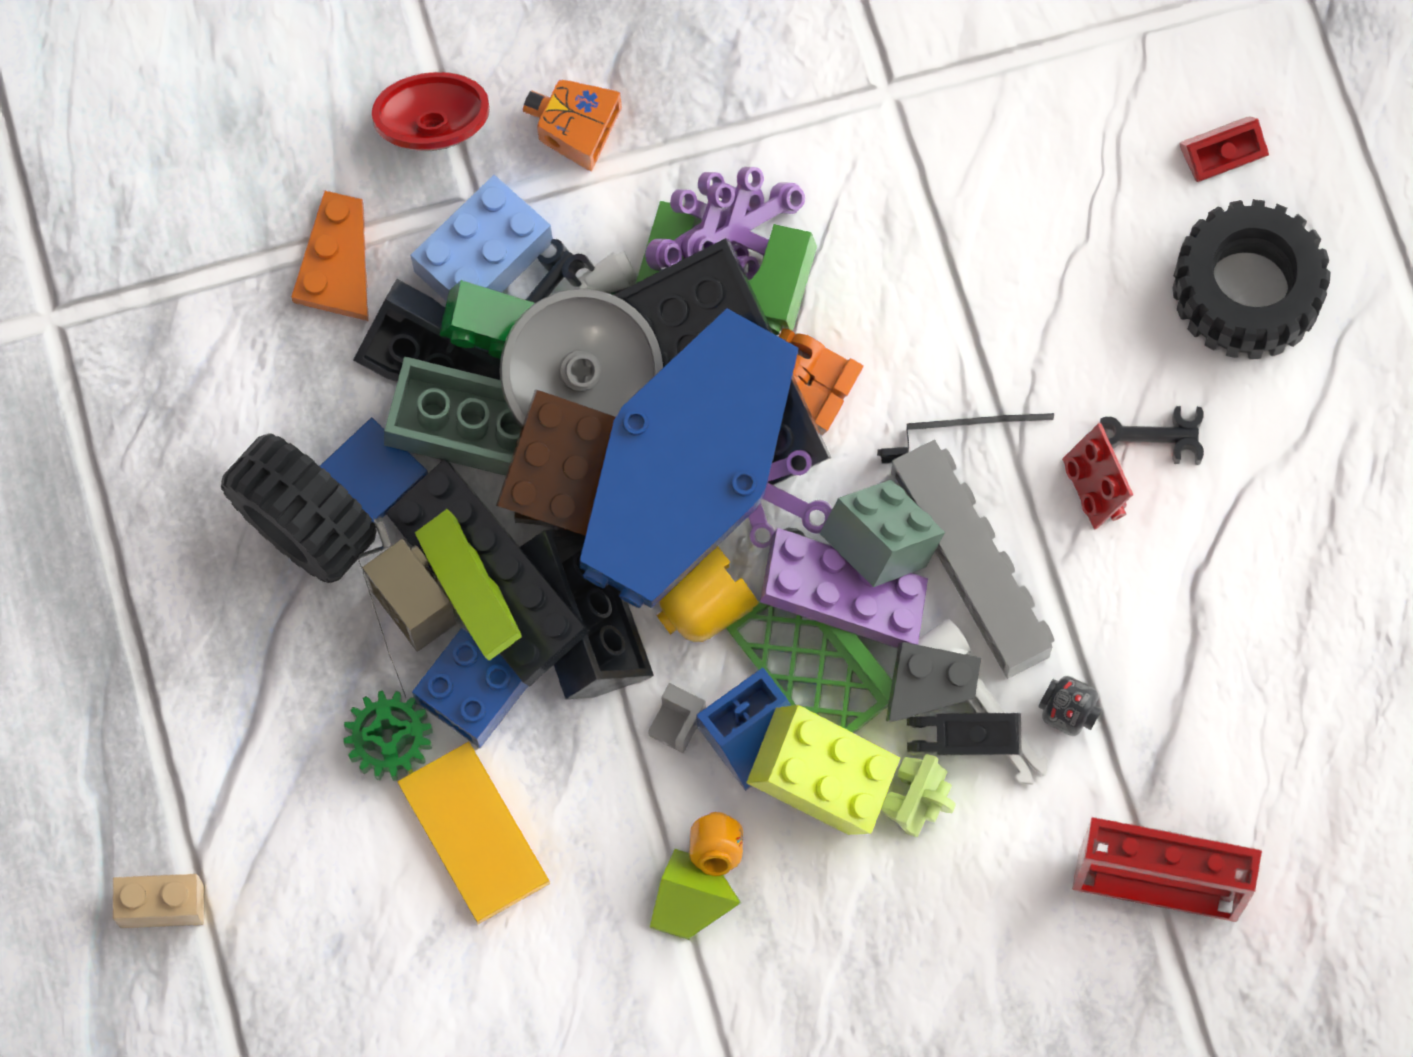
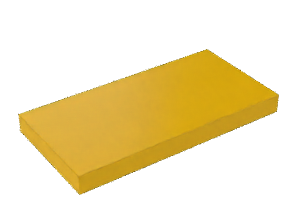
(473, 832)

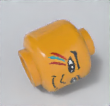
(716, 843)

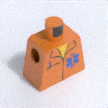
(575, 119)

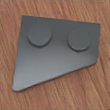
(930, 680)

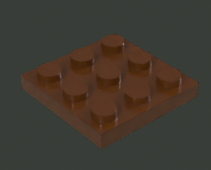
(557, 462)

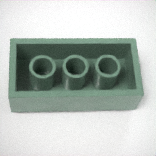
(451, 417)

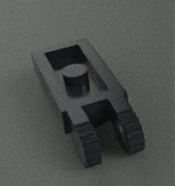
(970, 734)

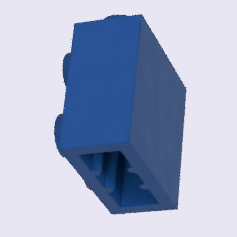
(469, 689)

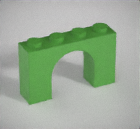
(779, 280)

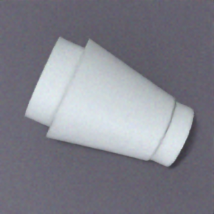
(610, 274)

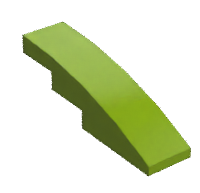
(468, 585)

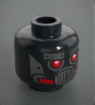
(1070, 705)

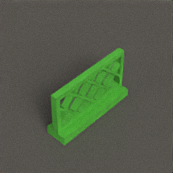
(848, 647)

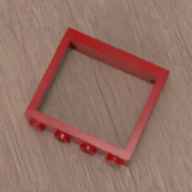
(1167, 869)

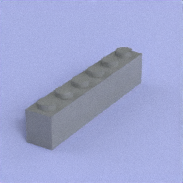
(973, 561)

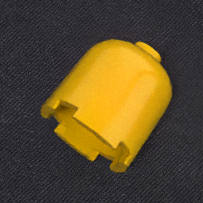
(706, 600)

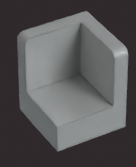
(676, 718)

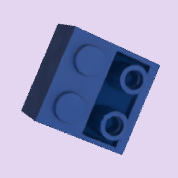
(739, 722)

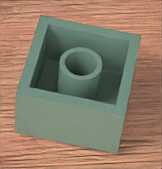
(882, 532)

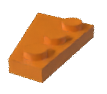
(335, 261)

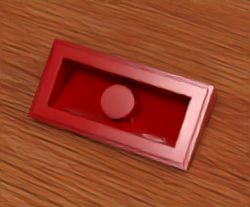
(1224, 148)

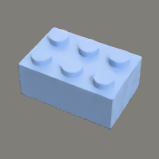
(483, 242)

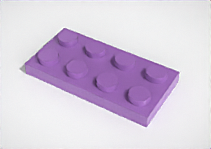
(825, 587)

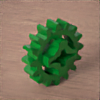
(372, 736)

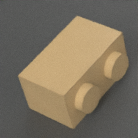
(158, 901)

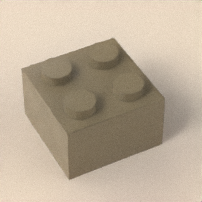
(410, 594)

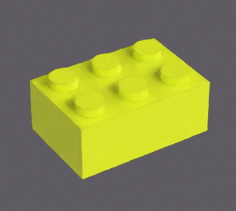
(823, 770)

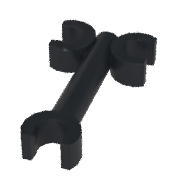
(559, 266)
(1183, 433)

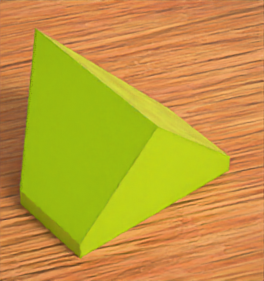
(690, 898)

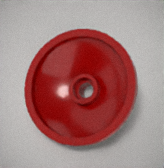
(430, 111)

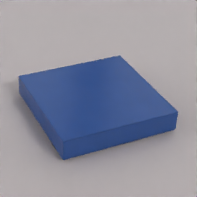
(374, 472)

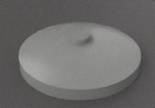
(578, 349)

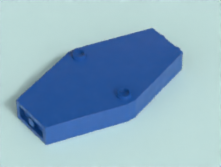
(688, 459)

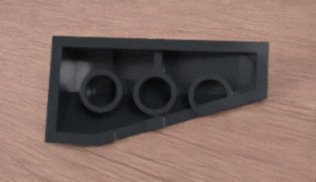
(410, 327)

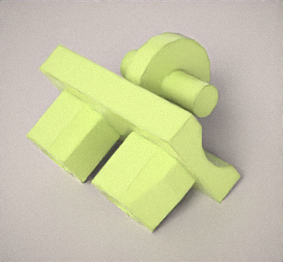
(925, 796)

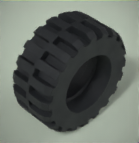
(1259, 232)
(298, 507)

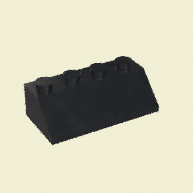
(612, 650)

